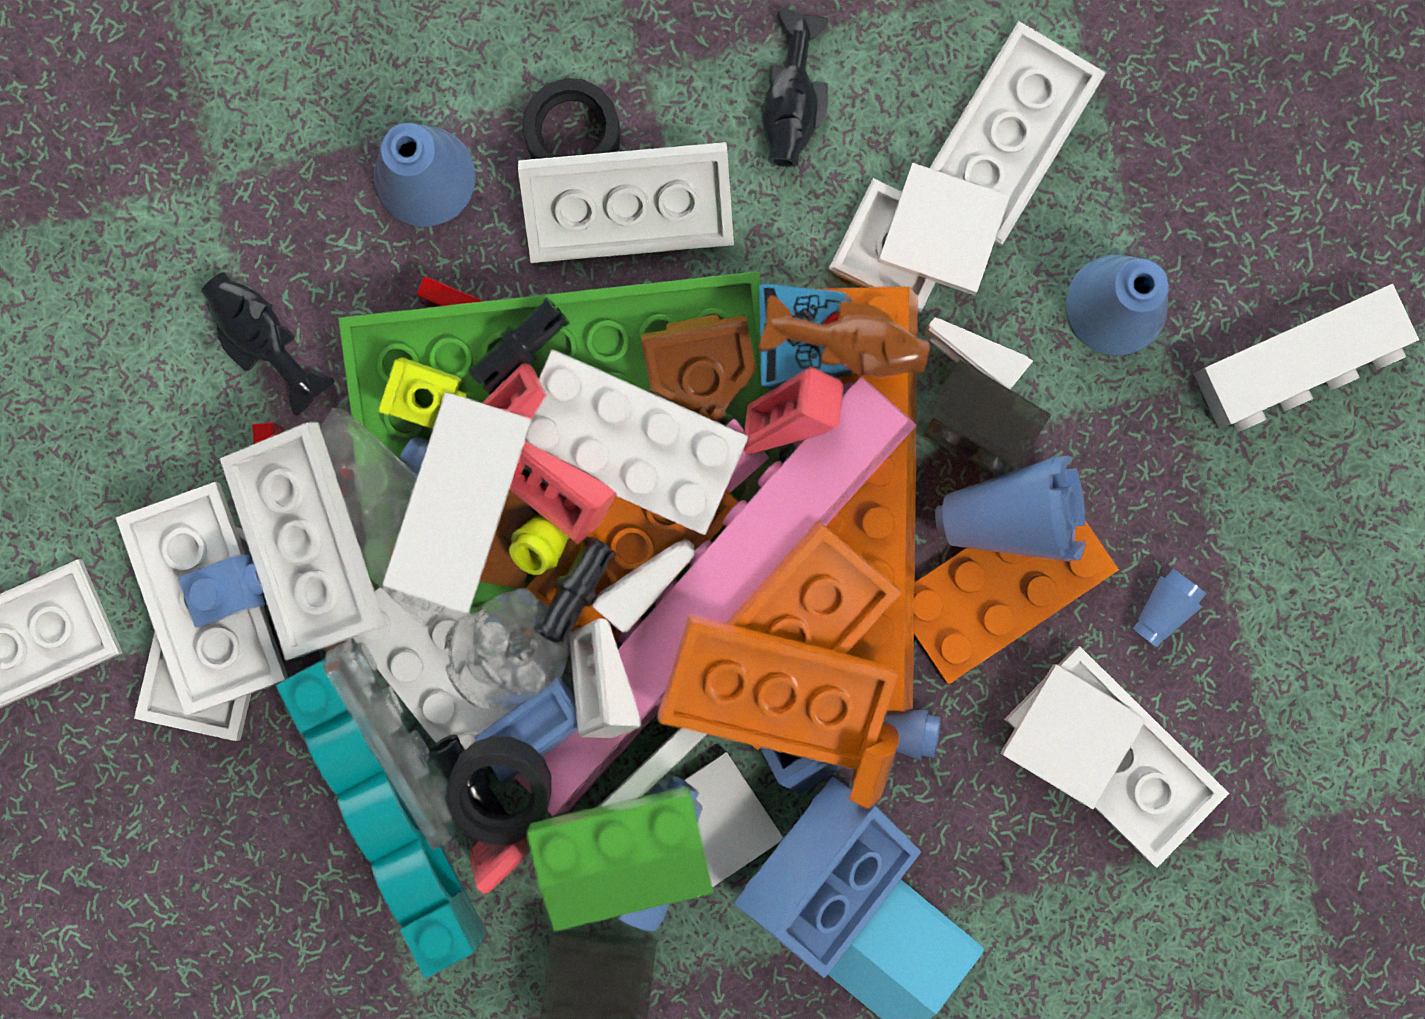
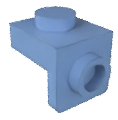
(222, 590)

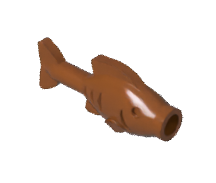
(860, 339)

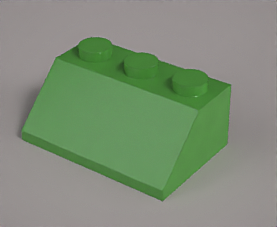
(619, 858)

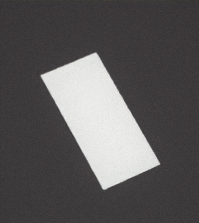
(457, 502)

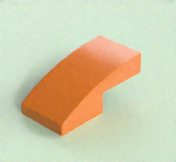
(875, 768)

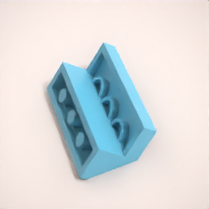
(906, 958)

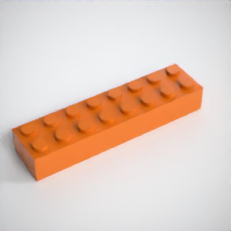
(882, 512)

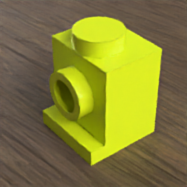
(403, 383)

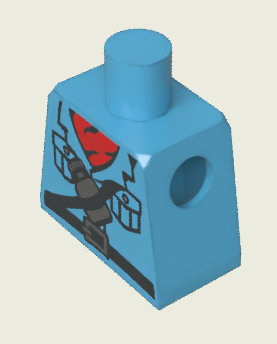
(795, 356)

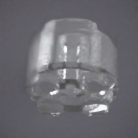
(498, 654)

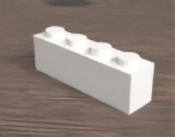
(1305, 357)

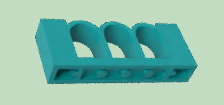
(412, 876)

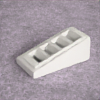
(982, 354)
(632, 594)
(600, 684)

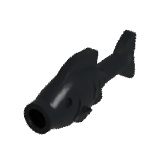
(793, 103)
(253, 332)

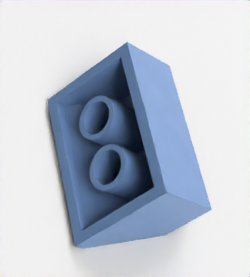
(828, 877)

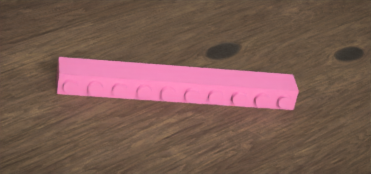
(726, 572)

